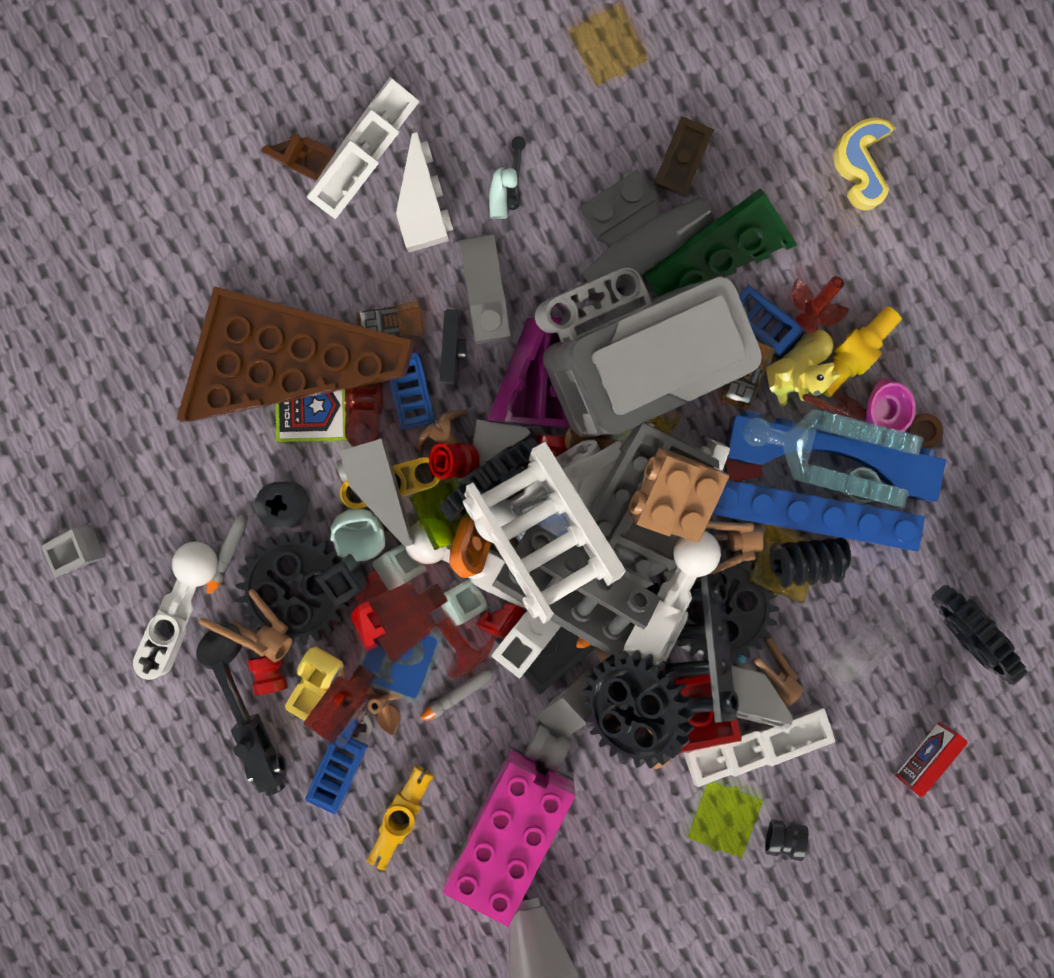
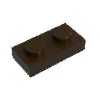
(683, 157)

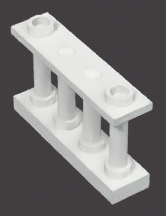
(562, 500)

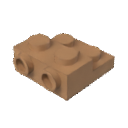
(677, 495)

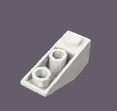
(418, 206)
(524, 643)

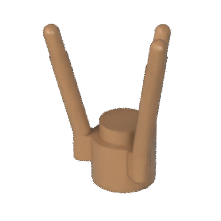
(743, 537)
(267, 641)
(783, 683)

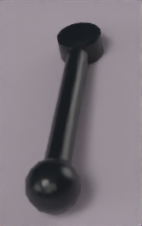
(518, 144)

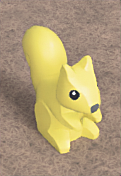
(800, 370)

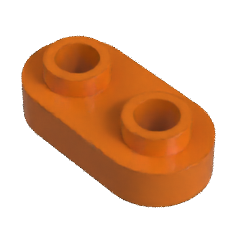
(468, 549)

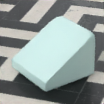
(397, 567)
(464, 603)

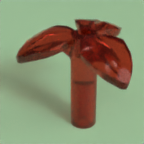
(820, 307)
(465, 656)

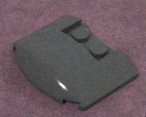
(638, 548)

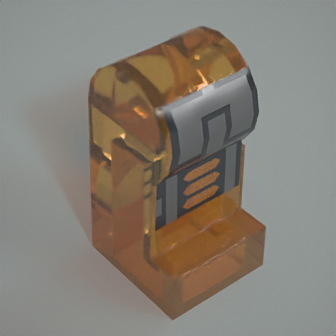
(396, 320)
(744, 389)

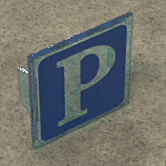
(409, 675)

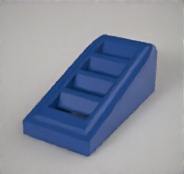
(784, 321)
(417, 421)
(330, 794)

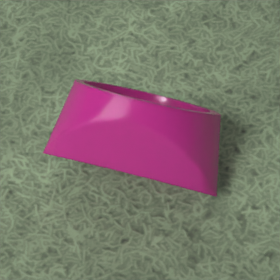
(891, 405)

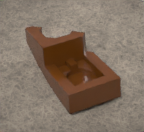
(301, 155)

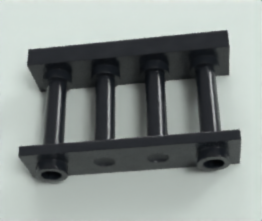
(715, 630)

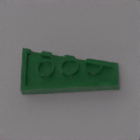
(724, 245)

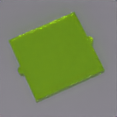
(436, 525)
(725, 819)

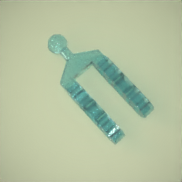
(799, 442)

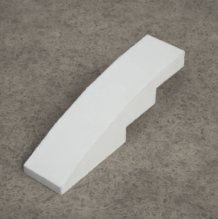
(362, 148)
(761, 747)

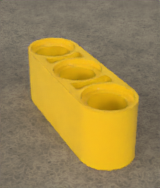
(409, 482)

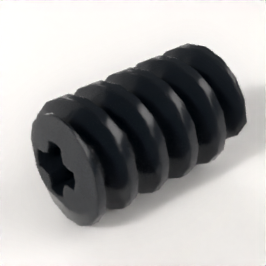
(273, 514)
(810, 561)

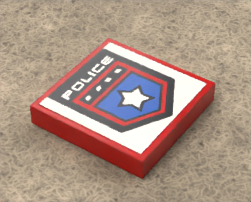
(931, 759)

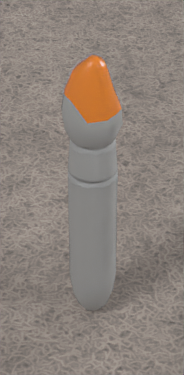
(227, 551)
(436, 708)

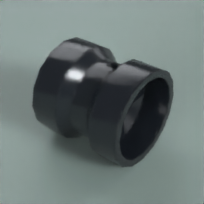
(787, 841)

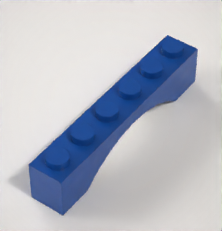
(917, 474)
(820, 515)

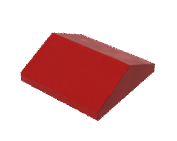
(706, 731)

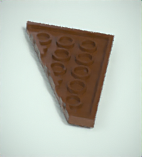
(275, 354)

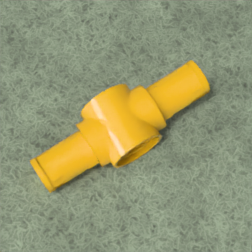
(862, 348)
(391, 833)

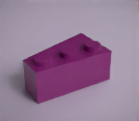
(526, 389)

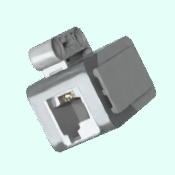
(643, 350)

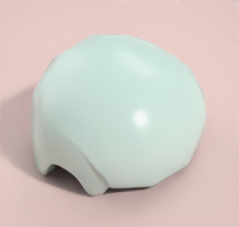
(358, 534)

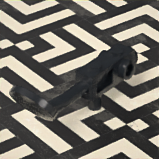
(253, 744)

